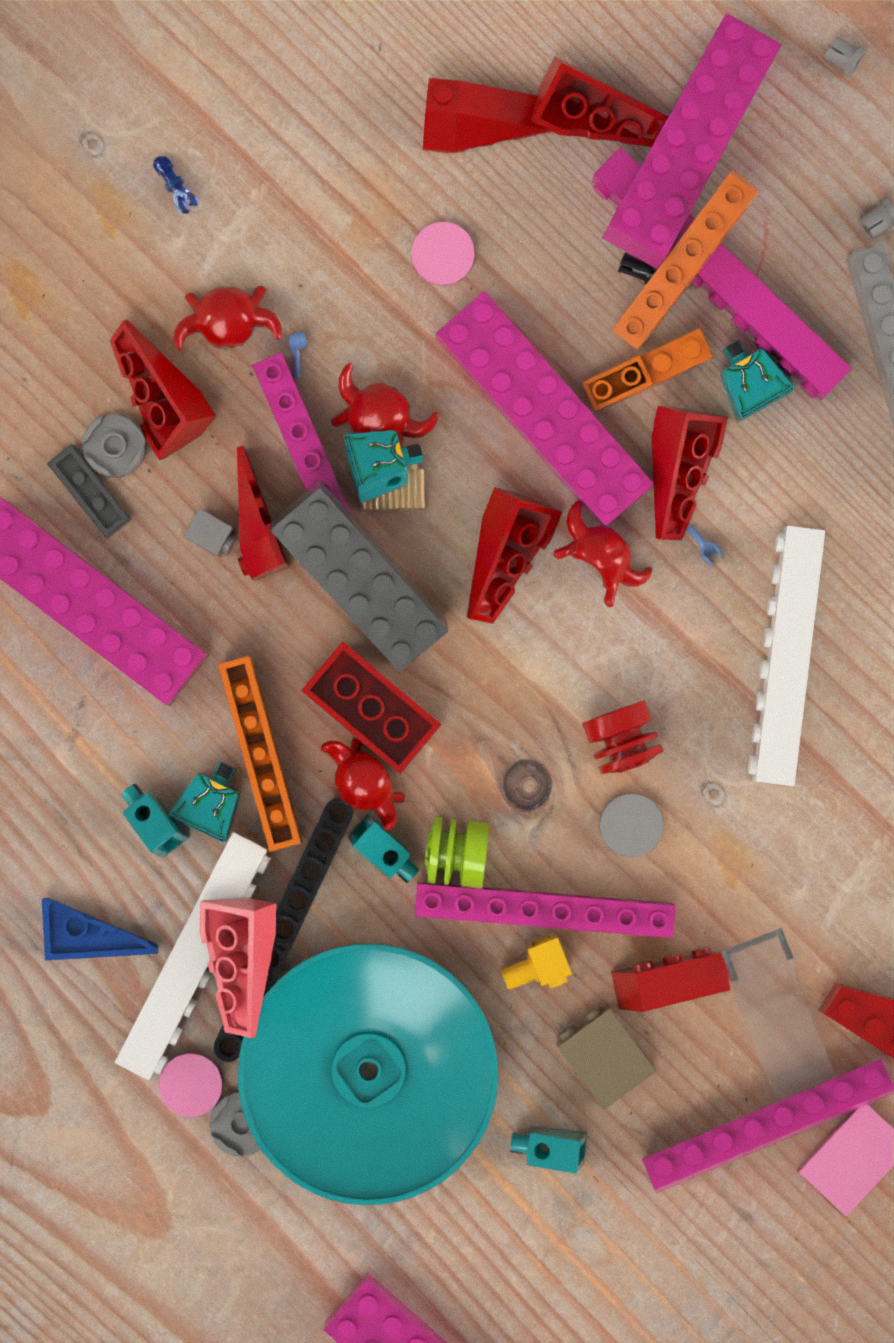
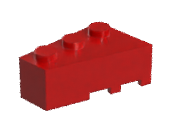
(671, 980)

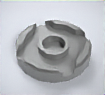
(114, 445)
(631, 825)
(230, 1127)

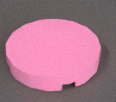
(443, 253)
(190, 1084)

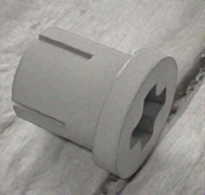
(849, 57)
(879, 219)

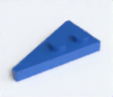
(78, 935)

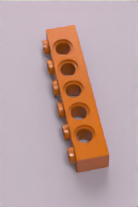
(686, 259)
(260, 753)

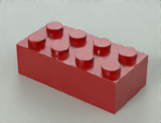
(371, 707)

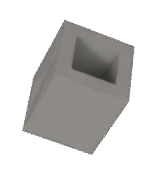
(211, 533)

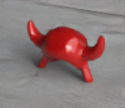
(226, 317)
(379, 409)
(604, 551)
(363, 781)

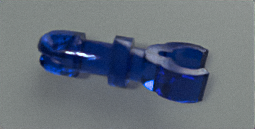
(174, 184)

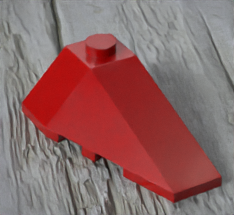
(475, 115)
(167, 400)
(680, 457)
(508, 541)
(258, 545)

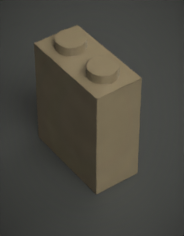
(604, 1056)

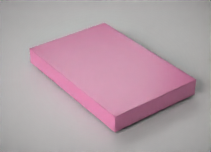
(852, 1159)

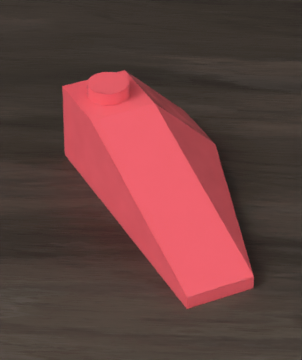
(240, 950)

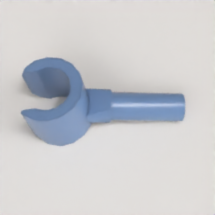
(296, 342)
(706, 548)

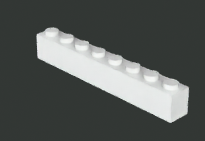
(787, 656)
(187, 963)

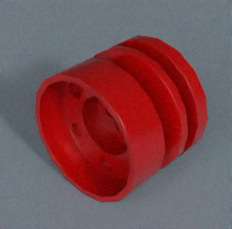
(623, 738)

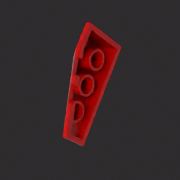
(585, 106)

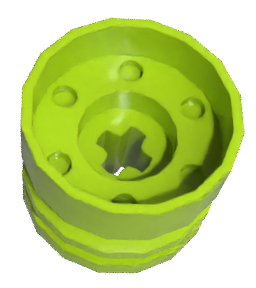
(457, 852)

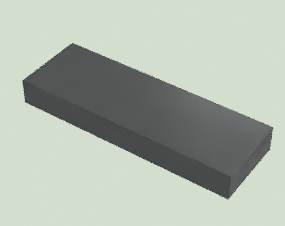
(89, 491)

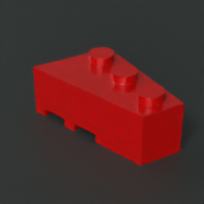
(864, 1014)

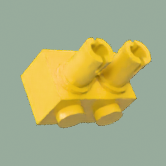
(544, 964)

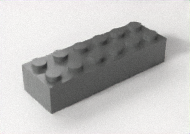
(359, 575)

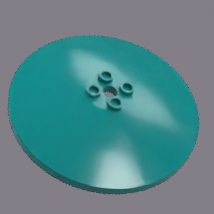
(354, 1133)

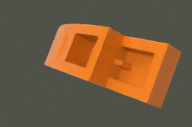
(648, 370)

